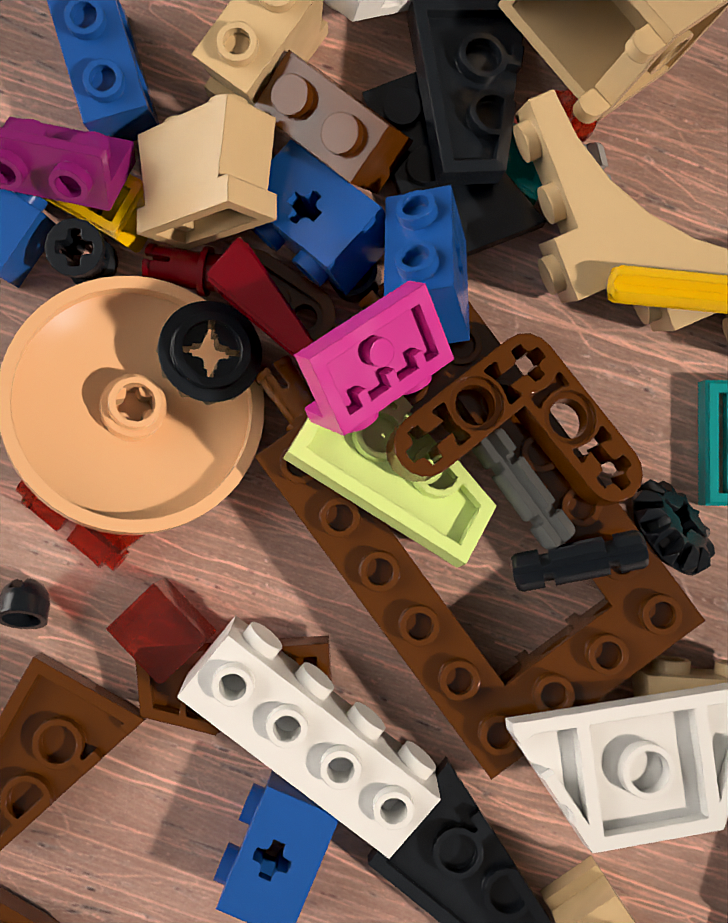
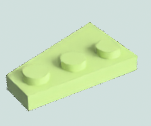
(439, 513)

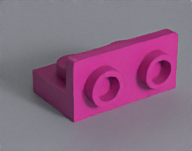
(374, 359)

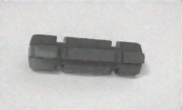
(524, 490)

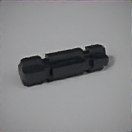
(580, 560)

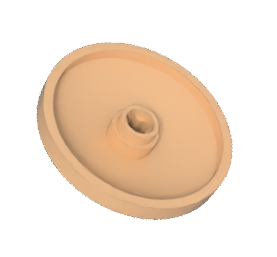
(101, 425)

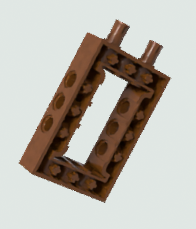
(576, 667)

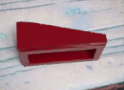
(250, 289)

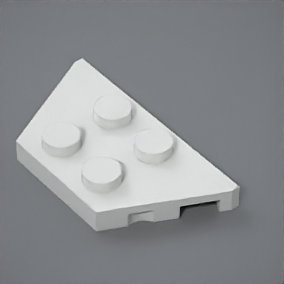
(634, 765)

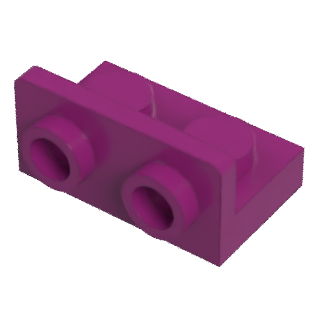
(63, 163)

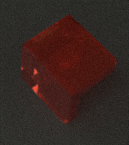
(161, 630)

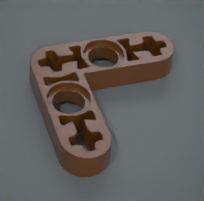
(530, 402)

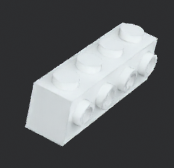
(312, 735)

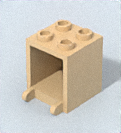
(611, 46)

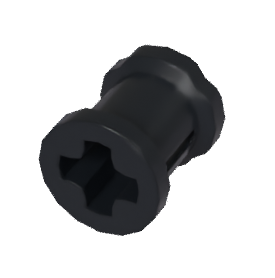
(70, 238)

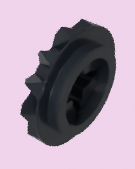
(231, 334)
(672, 527)

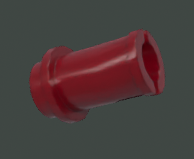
(181, 266)

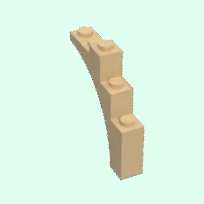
(599, 220)

